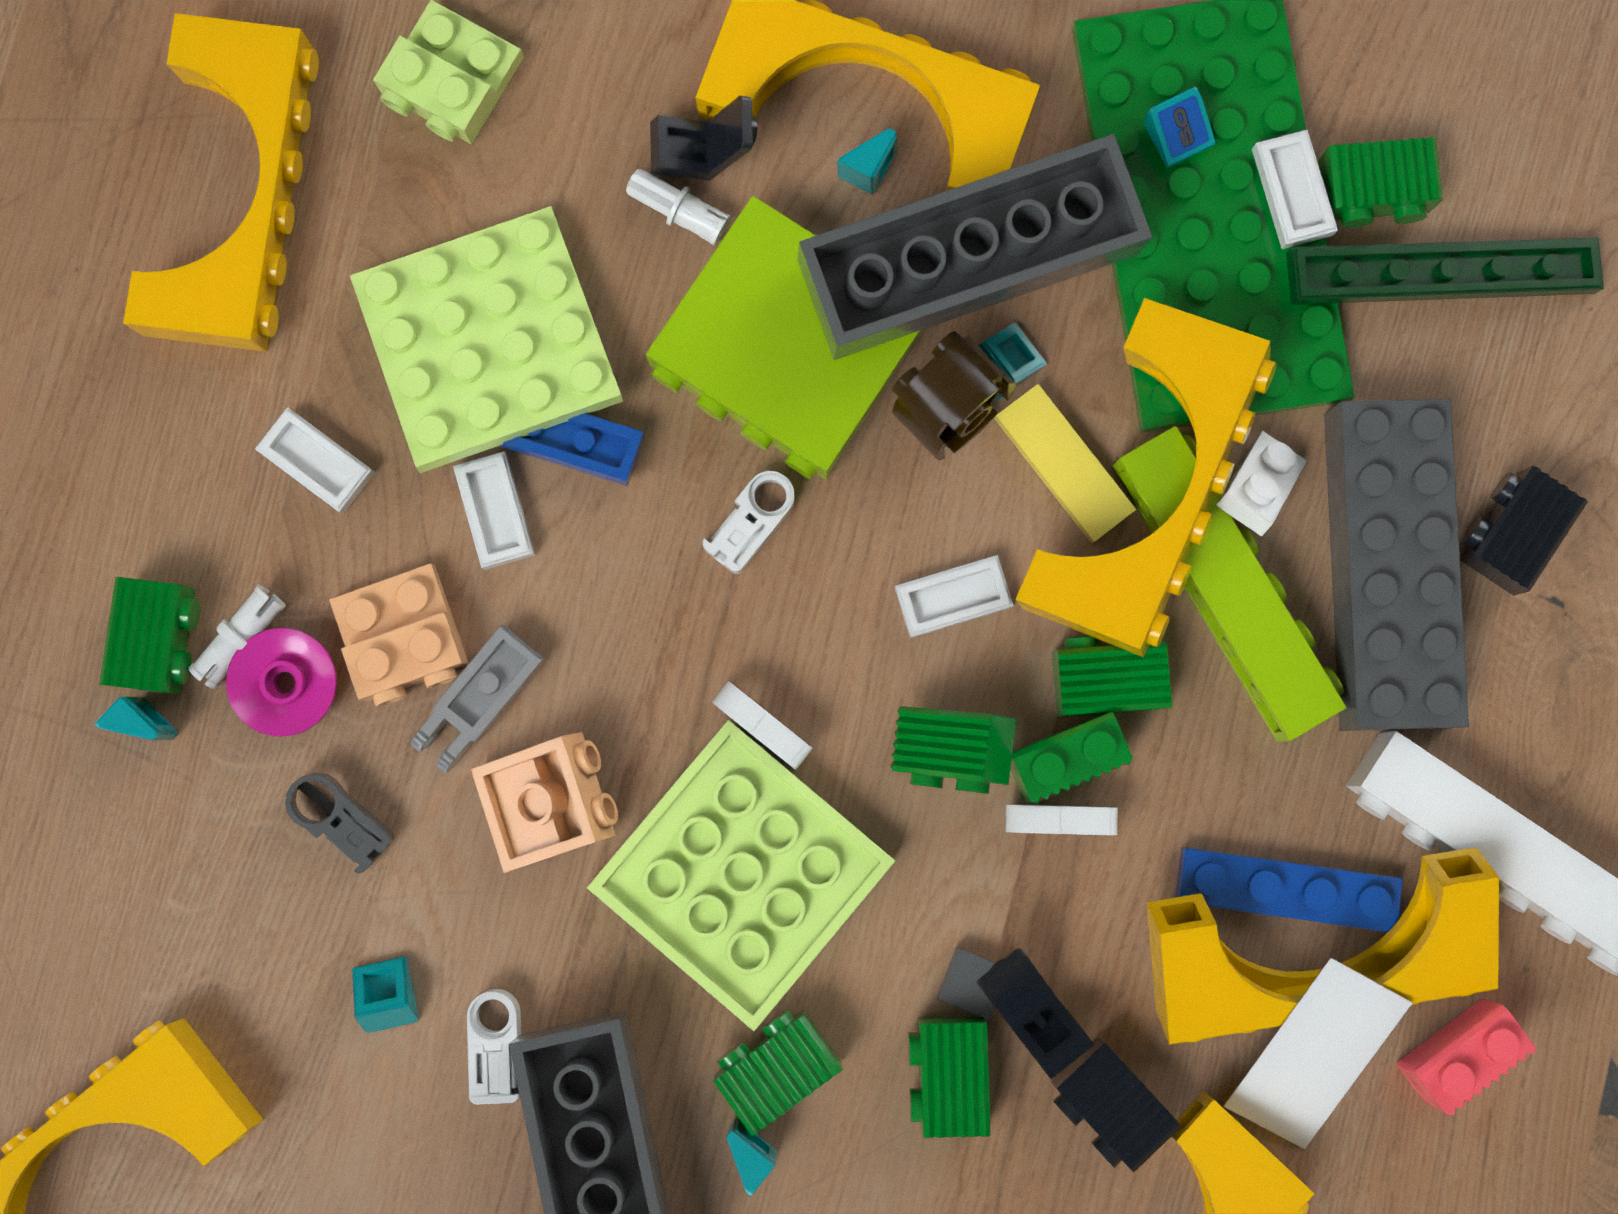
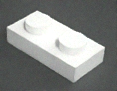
(1261, 483)

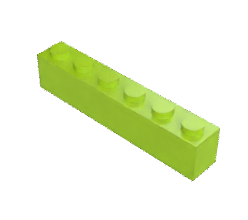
(1236, 595)

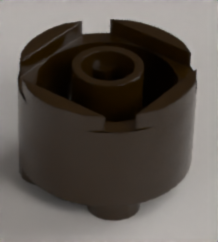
(950, 395)

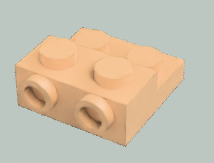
(399, 635)
(545, 801)

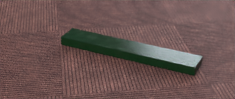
(1444, 270)

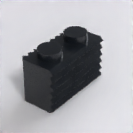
(1521, 529)
(1116, 1105)

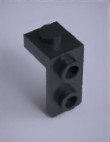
(699, 147)
(1034, 1012)

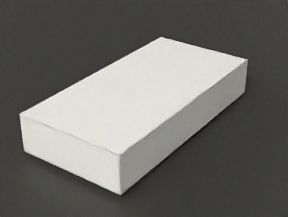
(1294, 189)
(315, 460)
(494, 510)
(953, 596)

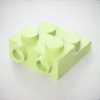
(447, 73)

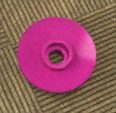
(255, 675)

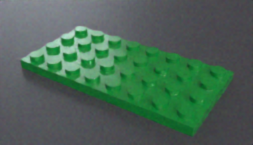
(1209, 214)

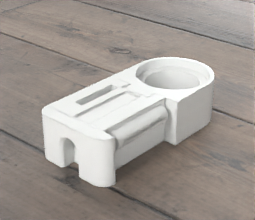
(749, 526)
(762, 725)
(1061, 819)
(489, 1054)

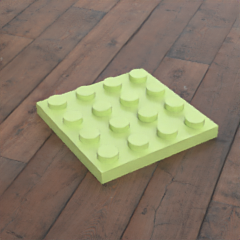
(485, 339)
(741, 875)

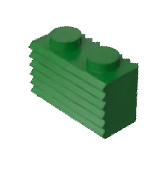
(1382, 180)
(149, 635)
(1109, 678)
(953, 746)
(1070, 758)
(777, 1070)
(951, 1077)

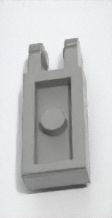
(480, 694)

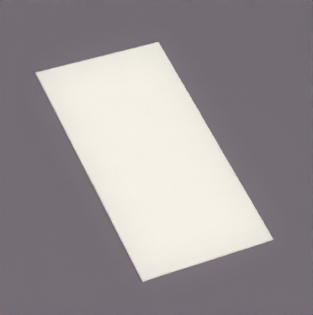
(1318, 1053)

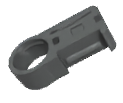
(348, 824)

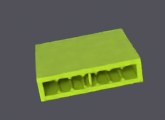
(759, 354)

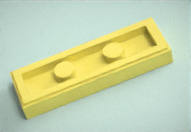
(1065, 463)

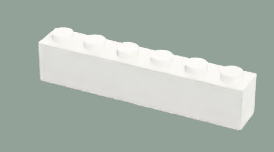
(1457, 814)

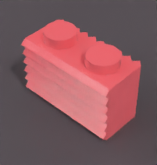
(1466, 1056)

